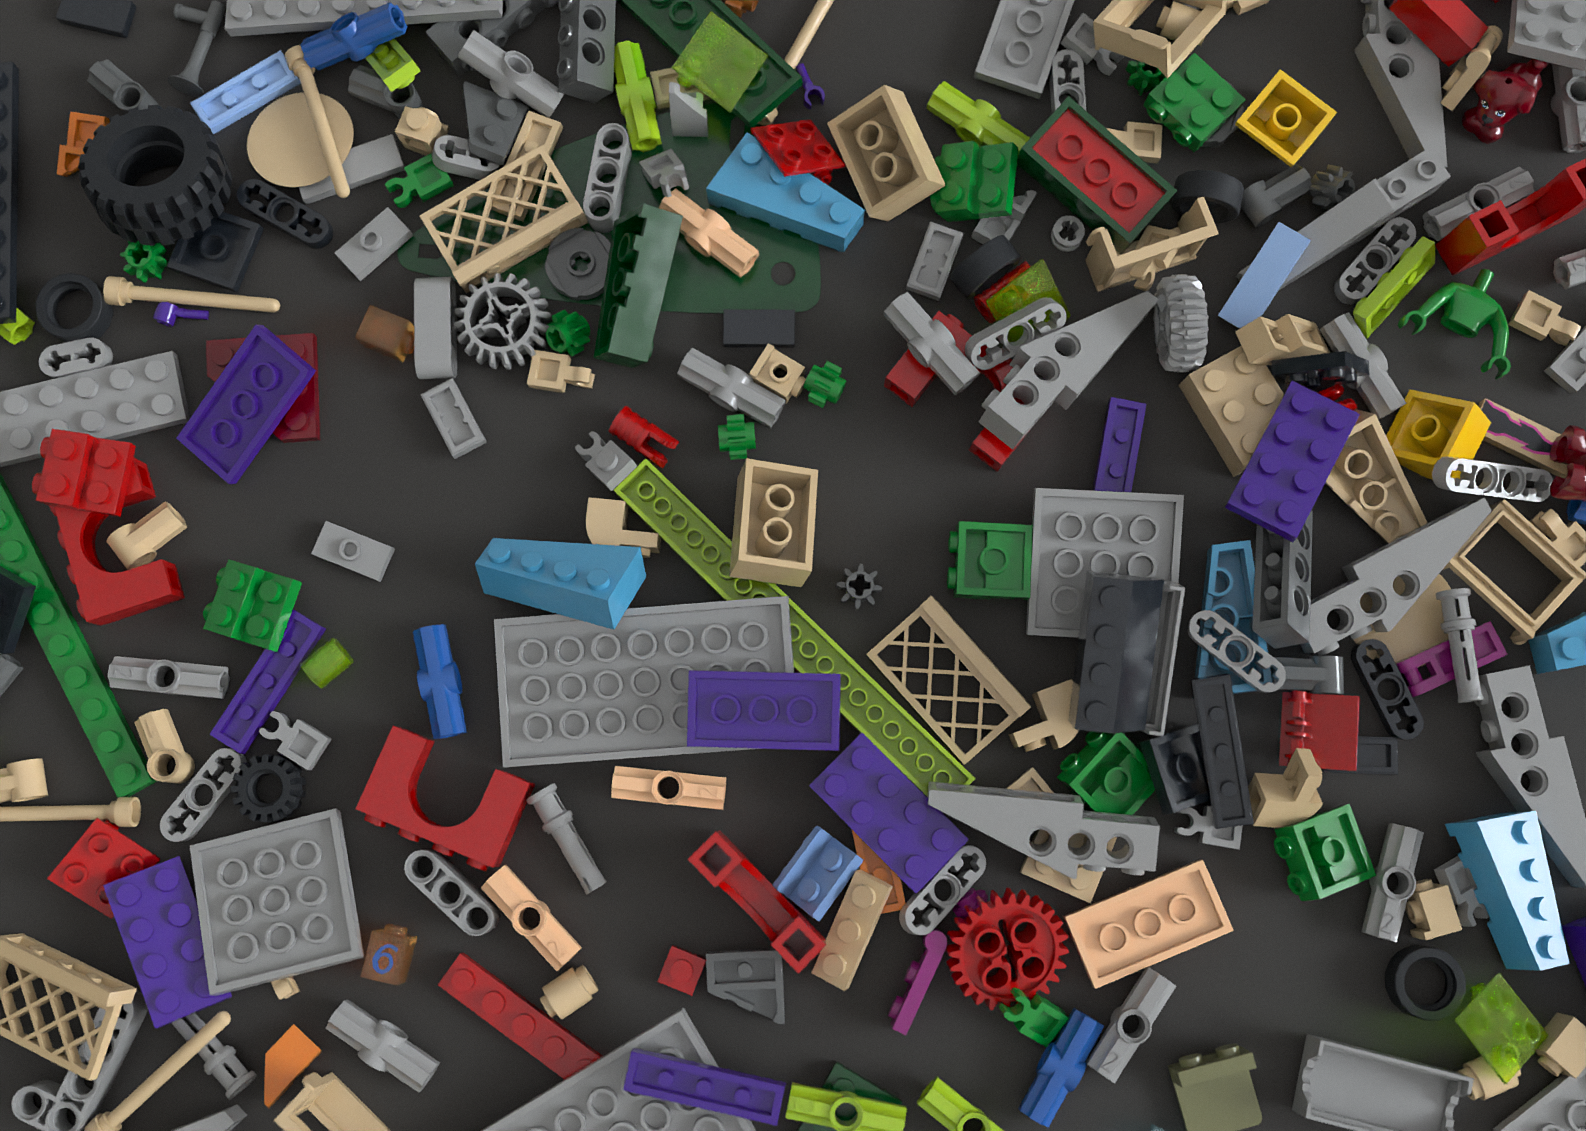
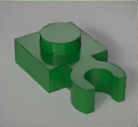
(422, 179)
(1035, 1018)

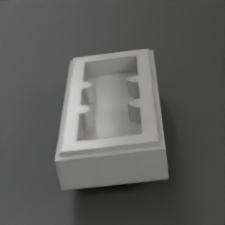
(374, 244)
(934, 261)
(453, 418)
(353, 551)

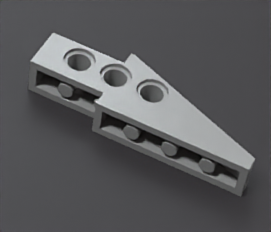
(1415, 96)
(1367, 210)
(1086, 349)
(1413, 557)
(1542, 758)
(1016, 814)

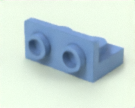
(817, 873)

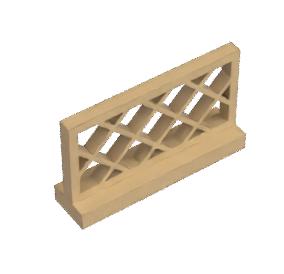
(518, 245)
(975, 661)
(70, 976)

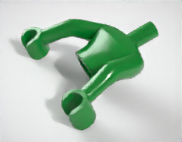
(1466, 313)

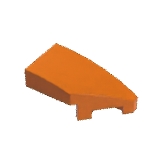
(80, 129)
(286, 1062)

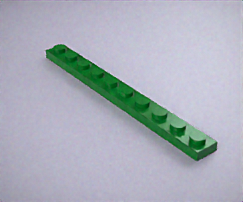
(71, 656)

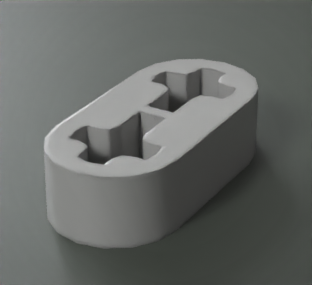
(462, 162)
(75, 352)

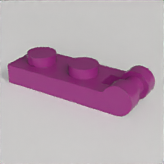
(1439, 660)
(919, 977)

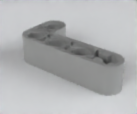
(73, 1091)

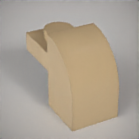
(607, 526)
(1054, 709)
(1289, 797)

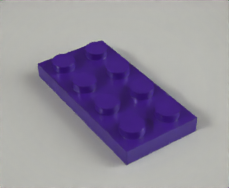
(246, 404)
(1292, 461)
(764, 710)
(888, 813)
(163, 940)

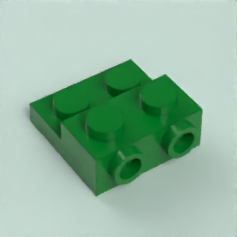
(1193, 102)
(976, 181)
(990, 560)
(251, 605)
(1108, 774)
(1324, 853)

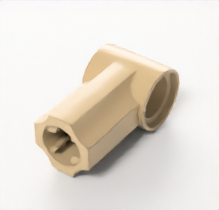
(137, 542)
(163, 744)
(23, 781)

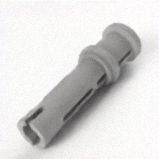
(1456, 624)
(558, 823)
(216, 1063)

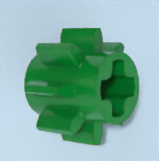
(1143, 76)
(144, 260)
(568, 332)
(824, 384)
(736, 436)

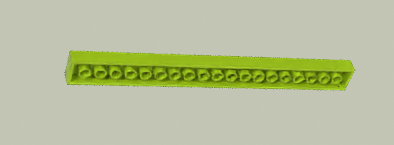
(861, 697)

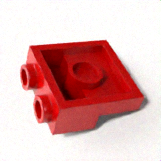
(83, 472)

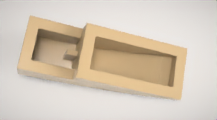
(1280, 339)

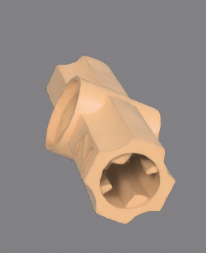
(711, 234)
(644, 785)
(513, 898)

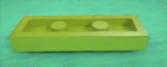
(393, 65)
(1394, 286)

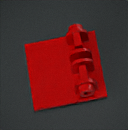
(799, 149)
(1323, 725)
(98, 859)

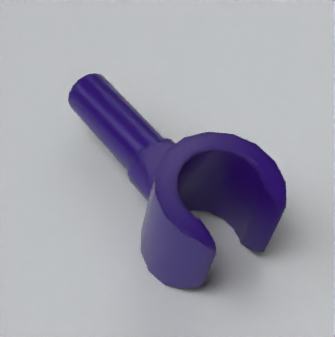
(809, 87)
(167, 313)

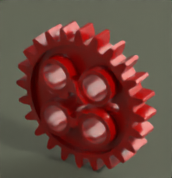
(1039, 940)

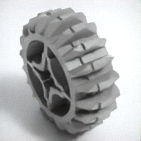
(1180, 323)
(490, 326)

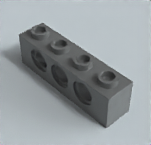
(449, 37)
(586, 48)
(1283, 587)

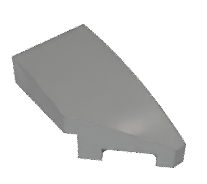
(687, 113)
(1006, 225)

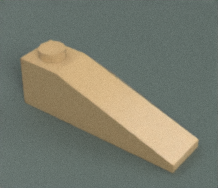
(1373, 481)

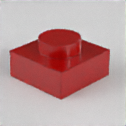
(682, 970)

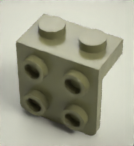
(1216, 1090)

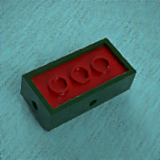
(1095, 174)

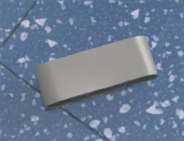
(607, 162)
(434, 328)
(434, 887)

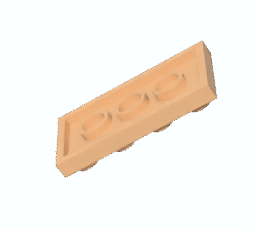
(1148, 923)

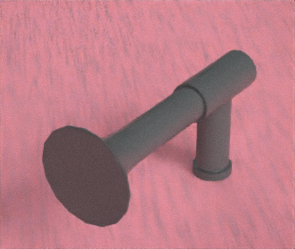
(188, 79)

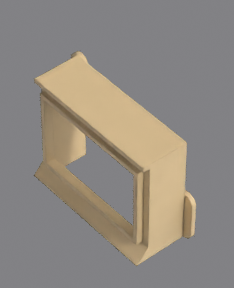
(1114, 34)
(1112, 269)
(1541, 548)
(331, 1104)

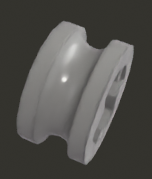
(1069, 222)

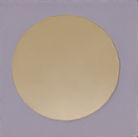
(286, 144)
(1417, 628)

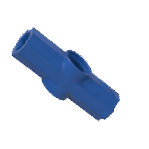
(354, 36)
(439, 681)
(1060, 1067)

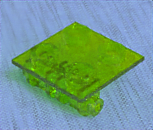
(719, 62)
(1022, 291)
(1501, 1027)

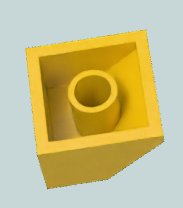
(1286, 118)
(1435, 428)

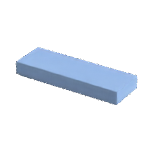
(245, 92)
(1264, 276)

